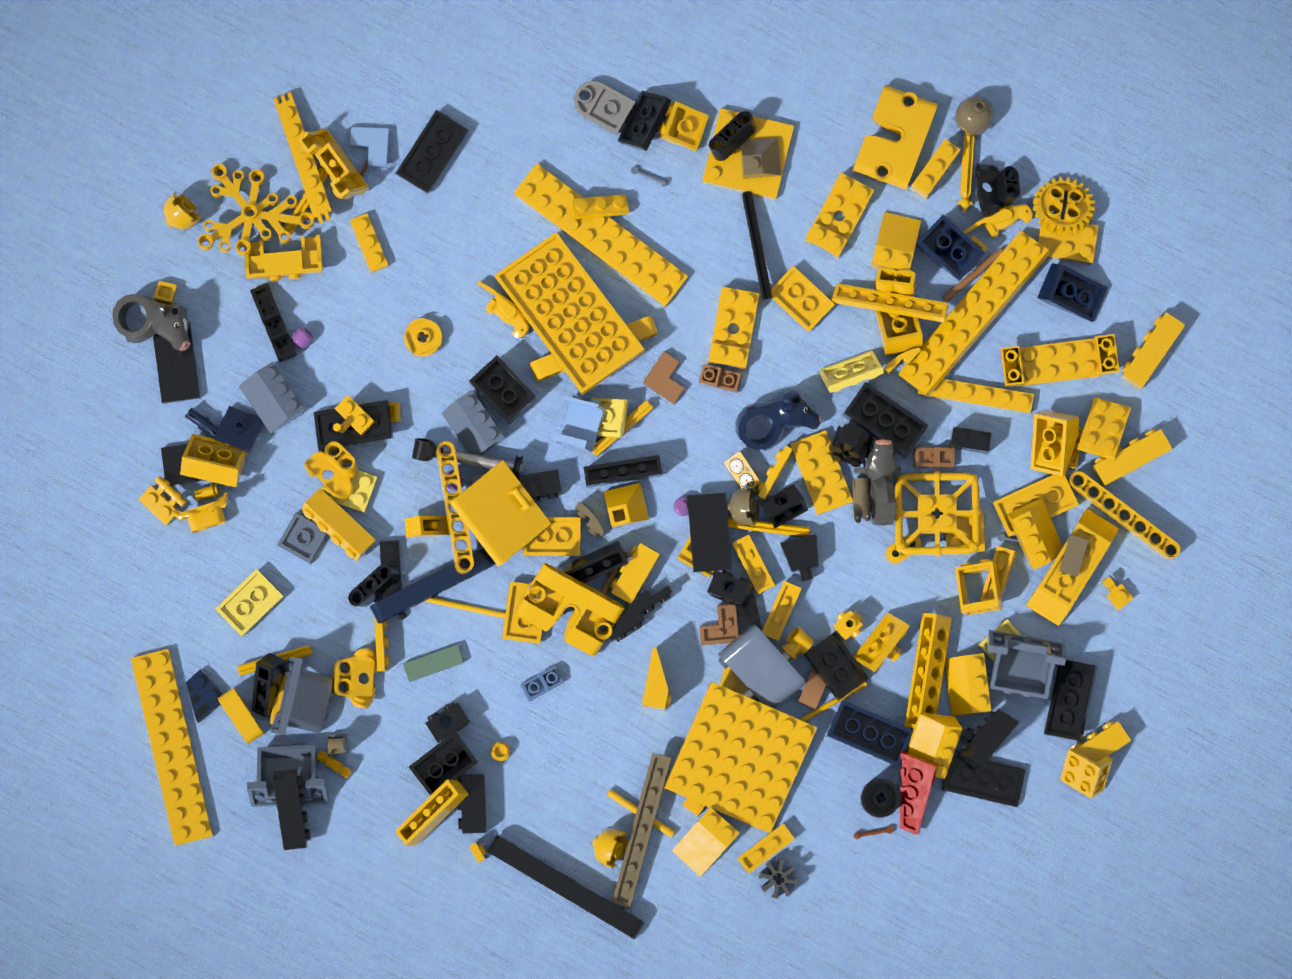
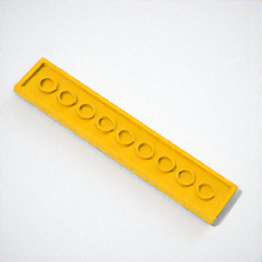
(602, 237)
(974, 313)
(171, 747)

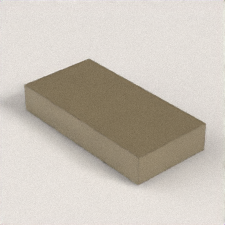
(1073, 555)

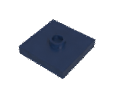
(239, 429)

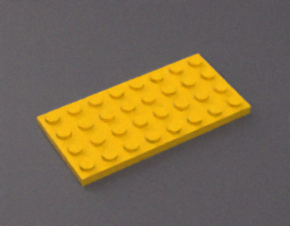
(569, 313)

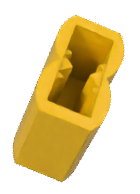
(897, 282)

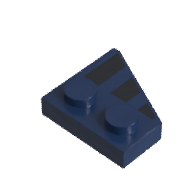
(202, 695)

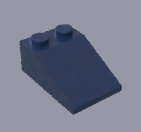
(950, 248)
(1072, 292)

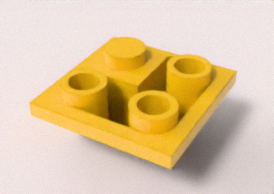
(626, 505)

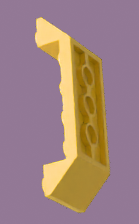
(1060, 361)
(1059, 590)

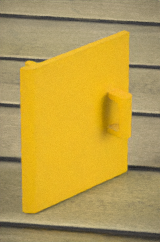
(500, 513)

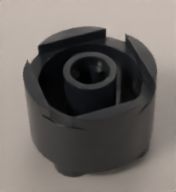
(850, 445)
(889, 792)

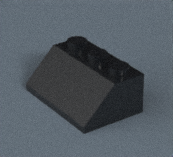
(987, 738)
(443, 762)

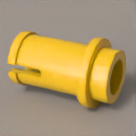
(207, 492)

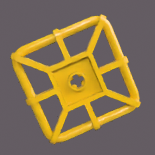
(945, 523)

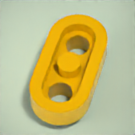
(895, 560)

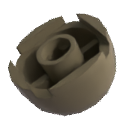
(974, 115)
(743, 506)

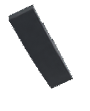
(273, 322)

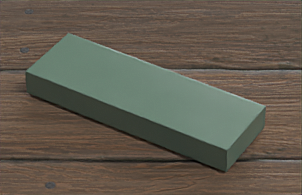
(433, 663)

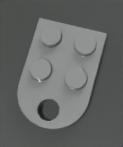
(604, 107)

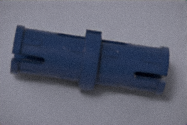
(202, 422)

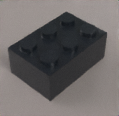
(502, 390)

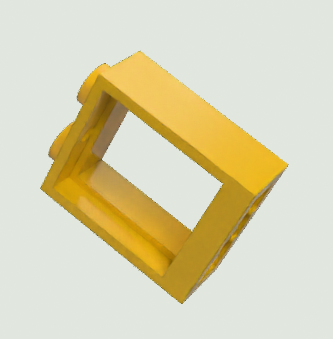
(984, 606)

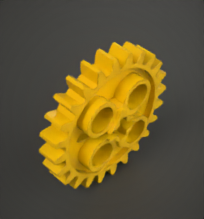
(1046, 202)

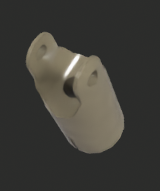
(861, 498)

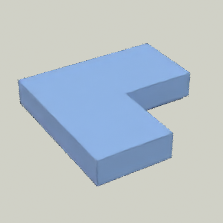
(375, 140)

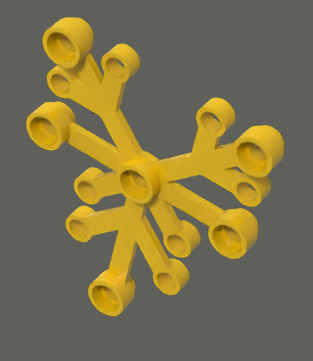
(273, 216)

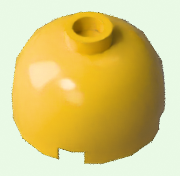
(180, 212)
(610, 846)

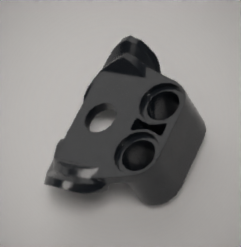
(1003, 184)

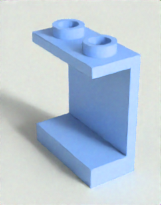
(581, 423)

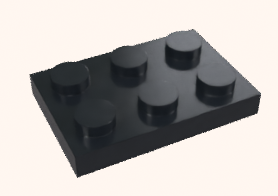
(644, 120)
(836, 666)

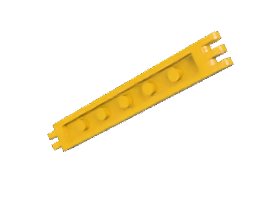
(304, 162)

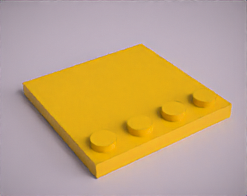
(729, 172)

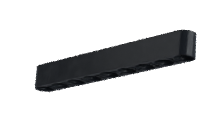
(565, 887)

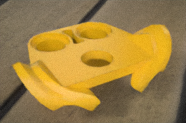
(340, 484)
(205, 515)
(361, 662)

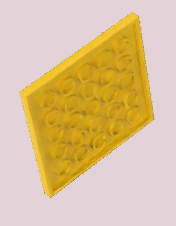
(740, 757)

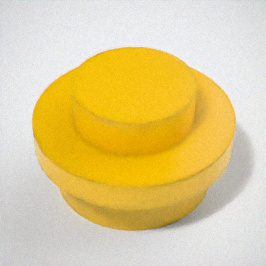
(500, 751)

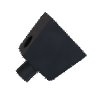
(801, 555)

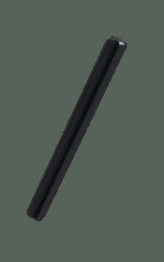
(757, 246)

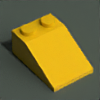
(896, 242)
(898, 332)
(1053, 441)
(656, 688)
(705, 841)

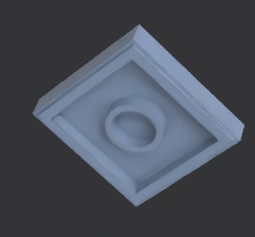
(302, 538)

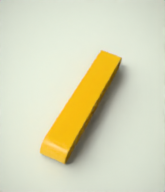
(548, 366)
(453, 517)
(1129, 524)

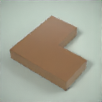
(660, 381)
(723, 632)

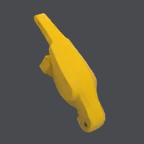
(1003, 219)
(507, 312)

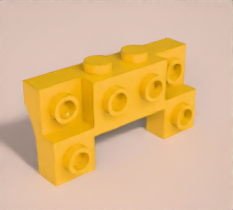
(332, 158)
(284, 264)

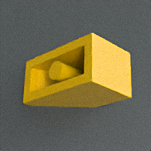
(426, 526)

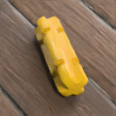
(334, 764)

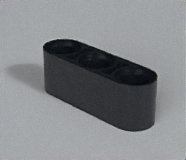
(732, 136)
(365, 587)

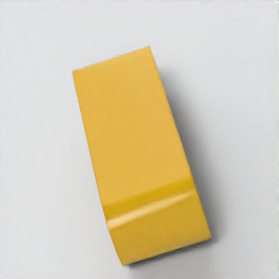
(240, 716)

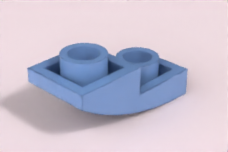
(541, 683)

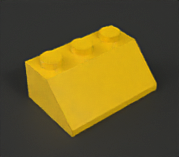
(212, 461)
(1036, 533)
(967, 684)
(935, 740)

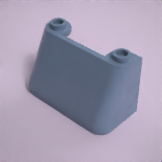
(761, 667)

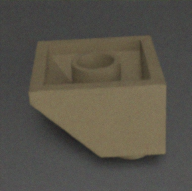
(760, 158)

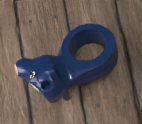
(785, 412)

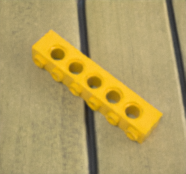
(928, 667)

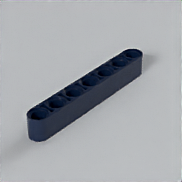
(429, 587)

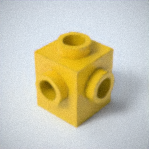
(841, 627)

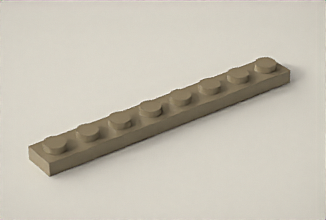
(641, 830)

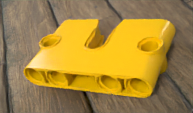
(896, 156)
(564, 591)

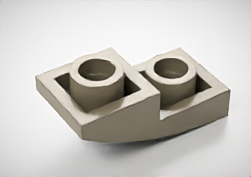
(593, 524)

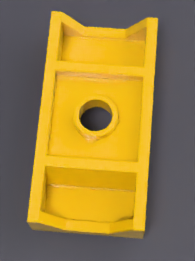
(847, 197)
(734, 308)

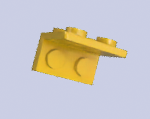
(1085, 774)

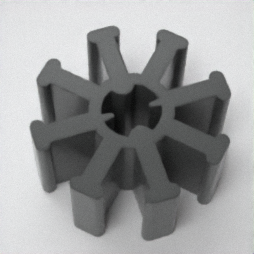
(773, 882)

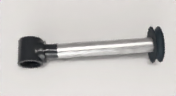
(426, 450)

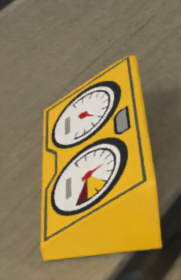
(742, 471)

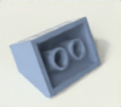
(271, 397)
(472, 424)

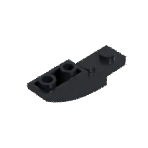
(632, 618)

